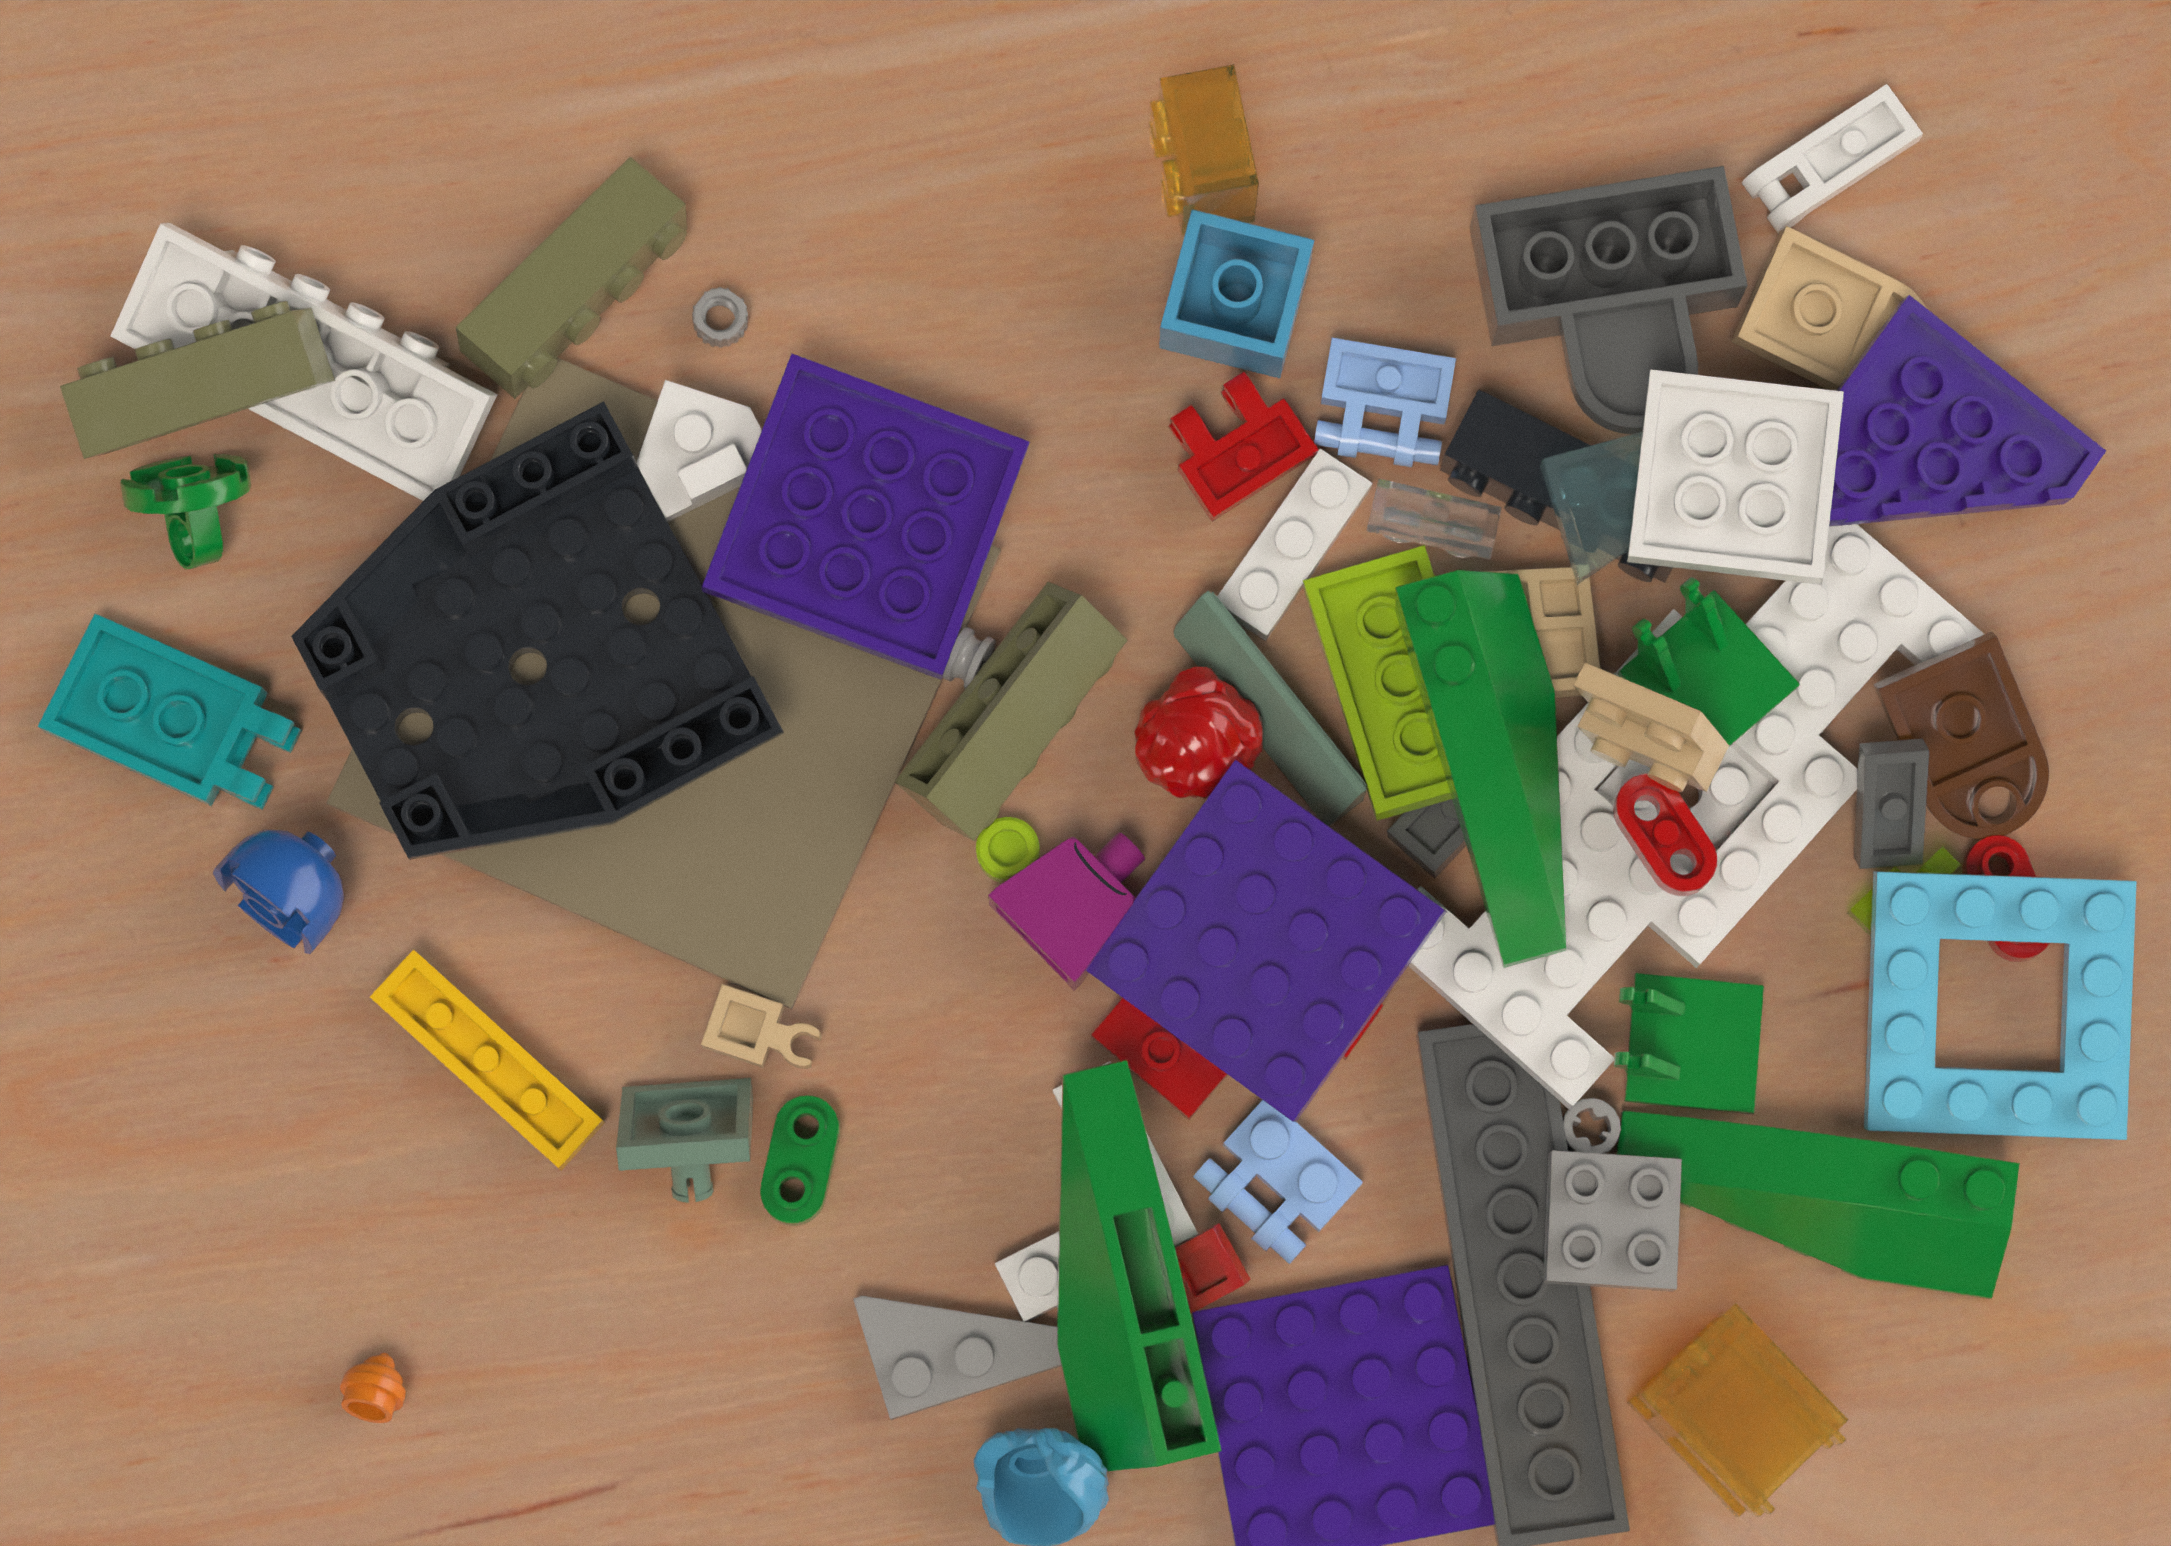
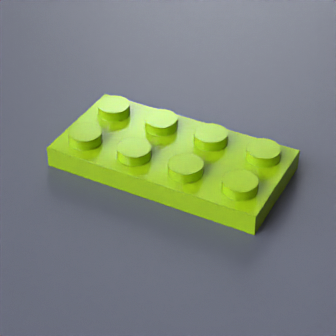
(1376, 680)

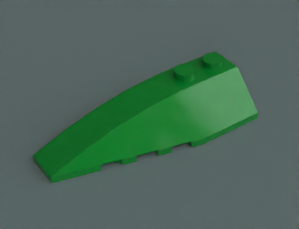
(1497, 746)
(1844, 1200)

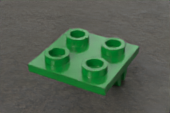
(1711, 665)
(1692, 1043)

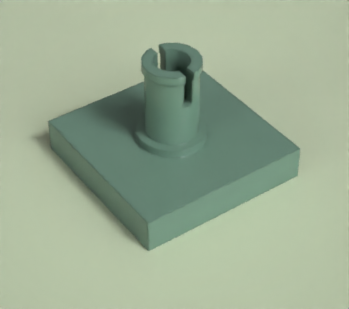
(685, 1130)

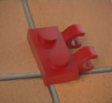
(1245, 459)

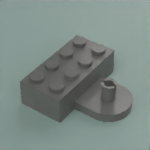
(1613, 278)

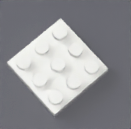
(1735, 477)

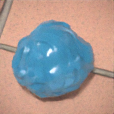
(1040, 1485)

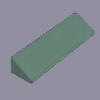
(1290, 731)

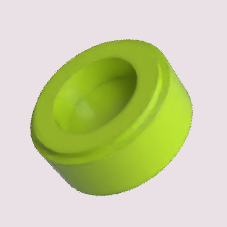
(1006, 848)

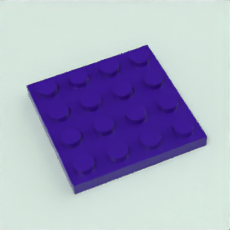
(865, 516)
(1266, 941)
(1346, 1414)

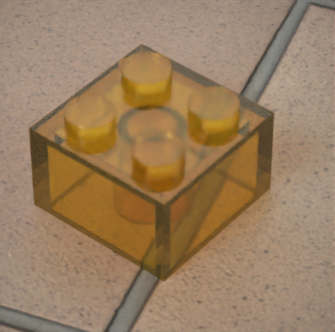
(1205, 145)

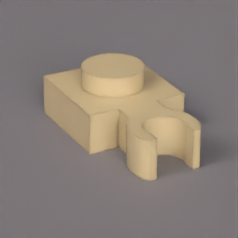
(749, 1027)

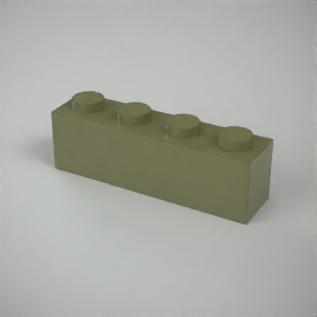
(573, 279)
(197, 381)
(1011, 711)

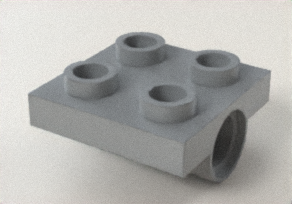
(1612, 1221)

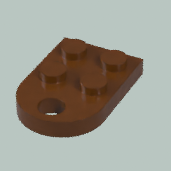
(1975, 735)

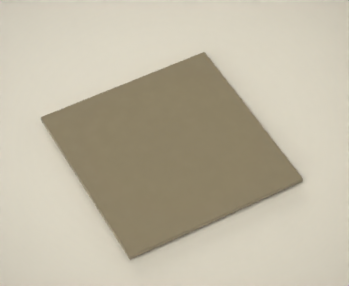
(758, 852)

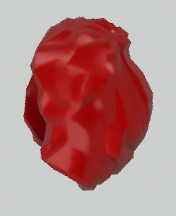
(1196, 734)

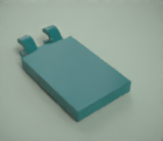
(164, 715)

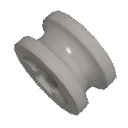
(968, 656)
(1598, 1110)

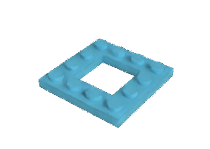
(2093, 1080)

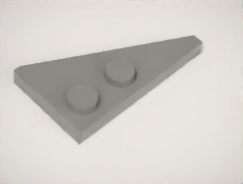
(944, 1354)

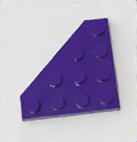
(1946, 431)

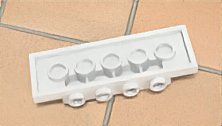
(391, 397)

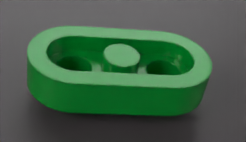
(800, 1159)

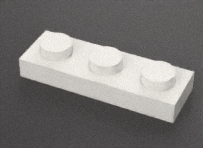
(1293, 543)

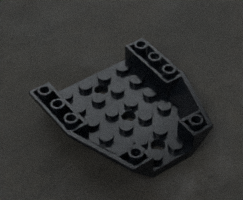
(542, 563)

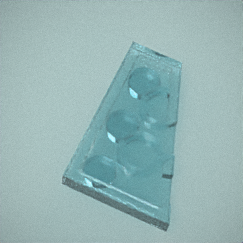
(1594, 500)

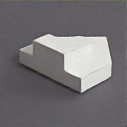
(695, 448)

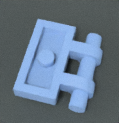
(1389, 384)
(1292, 1166)

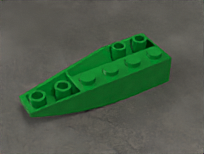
(1120, 1287)

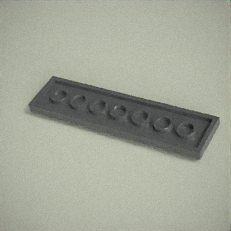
(1525, 1340)

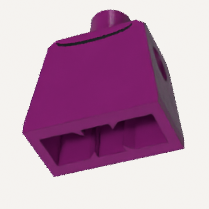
(1069, 902)

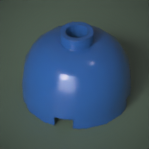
(285, 885)

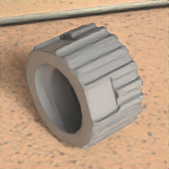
(724, 298)

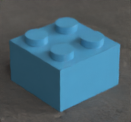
(1235, 293)

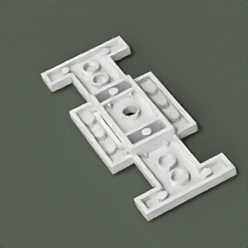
(1832, 645)

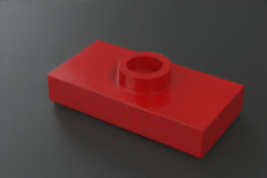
(1159, 1058)

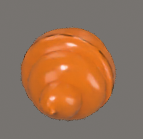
(373, 1389)

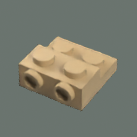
(1649, 729)

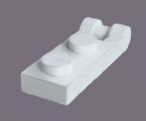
(1834, 157)

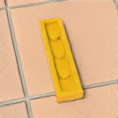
(487, 1060)

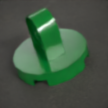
(189, 501)

